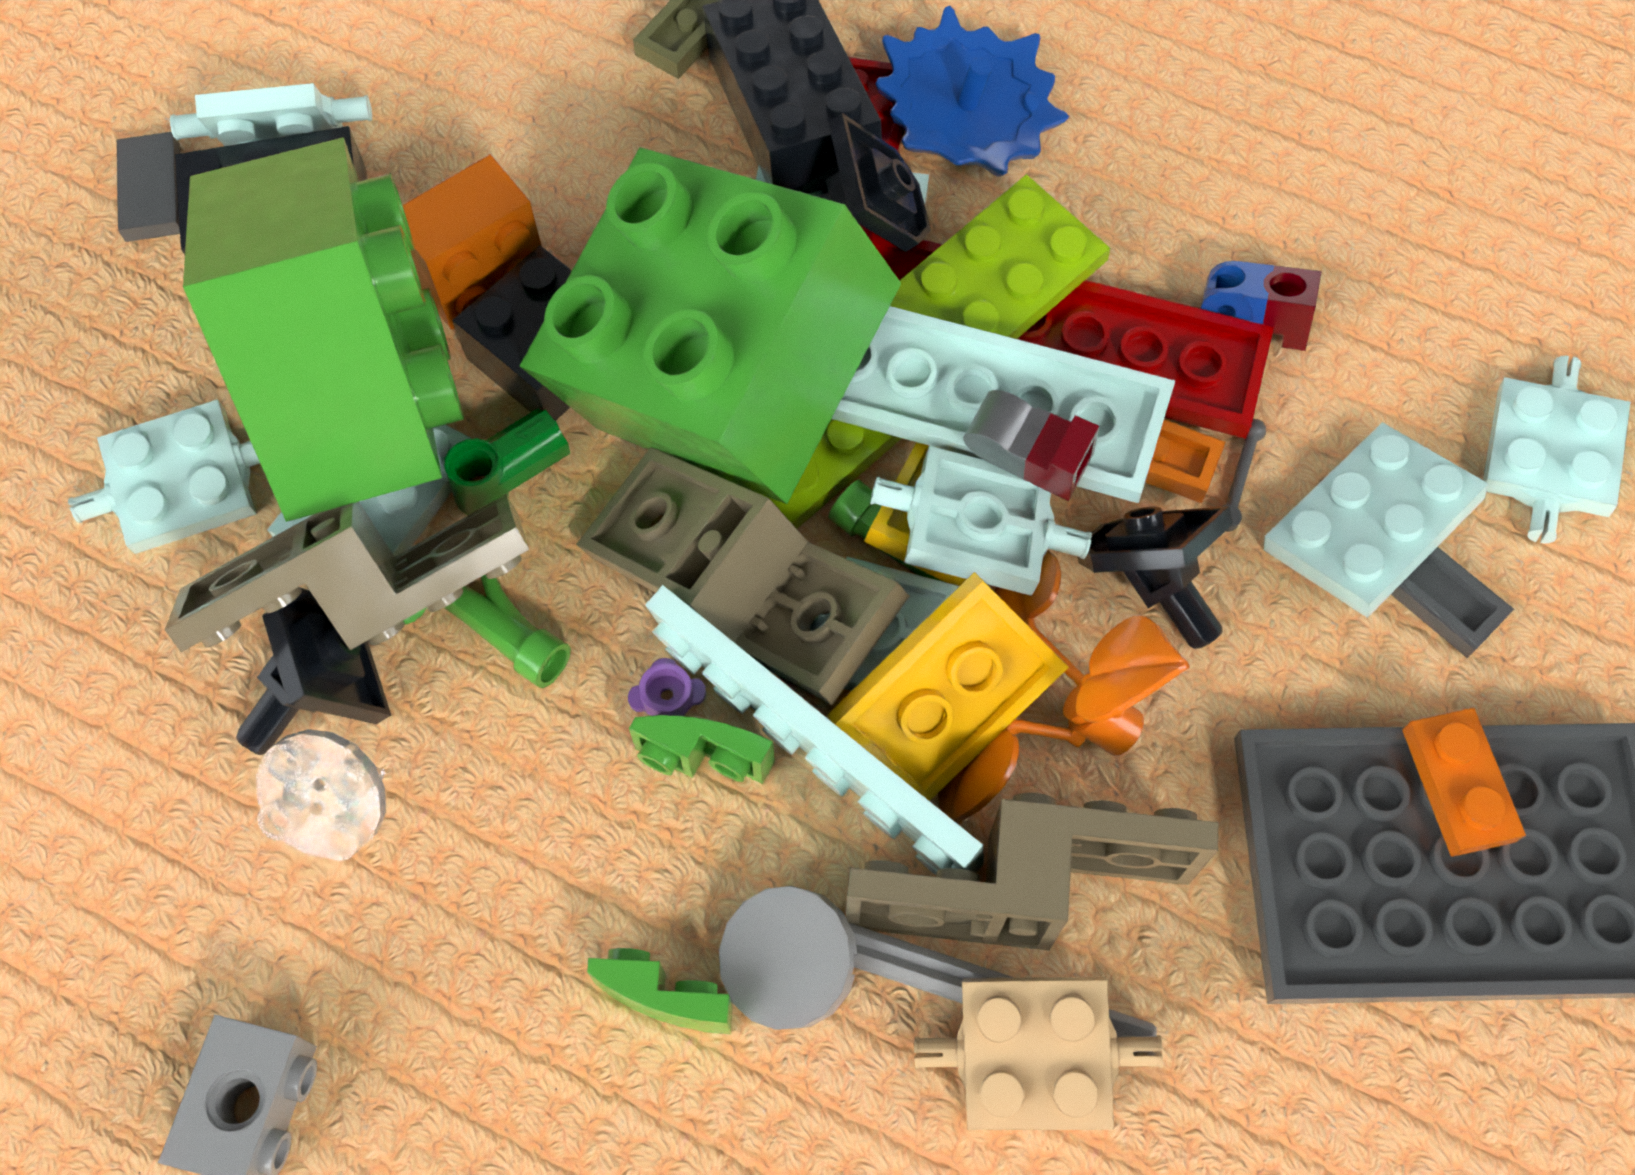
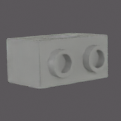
(232, 1059)

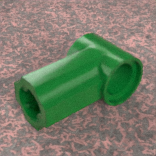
(504, 459)

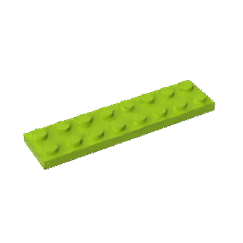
(988, 276)

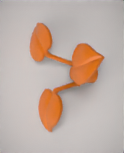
(1123, 670)

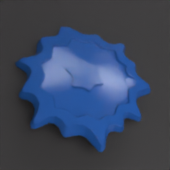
(969, 95)

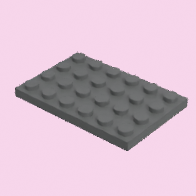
(1375, 909)

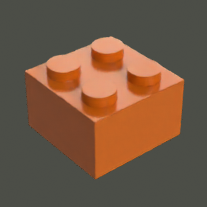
(469, 234)

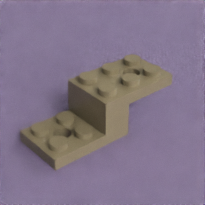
(745, 571)
(349, 574)
(1029, 871)

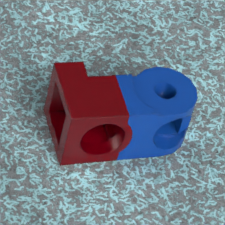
(1266, 296)

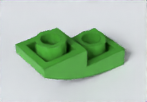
(683, 742)
(641, 986)

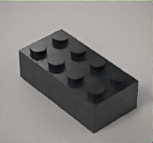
(786, 84)

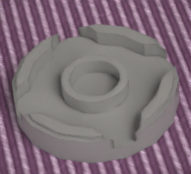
(787, 958)

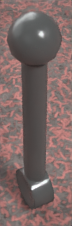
(1256, 433)

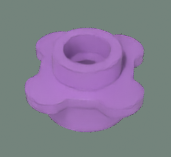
(664, 676)

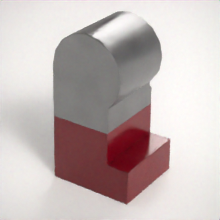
(1032, 442)

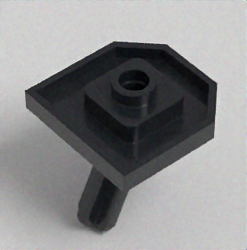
(876, 185)
(1161, 560)
(311, 673)

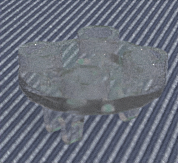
(291, 789)

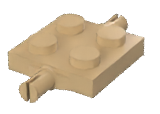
(1037, 1053)

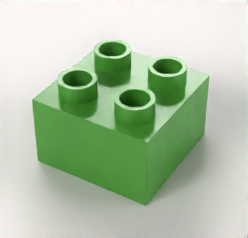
(714, 320)
(320, 325)

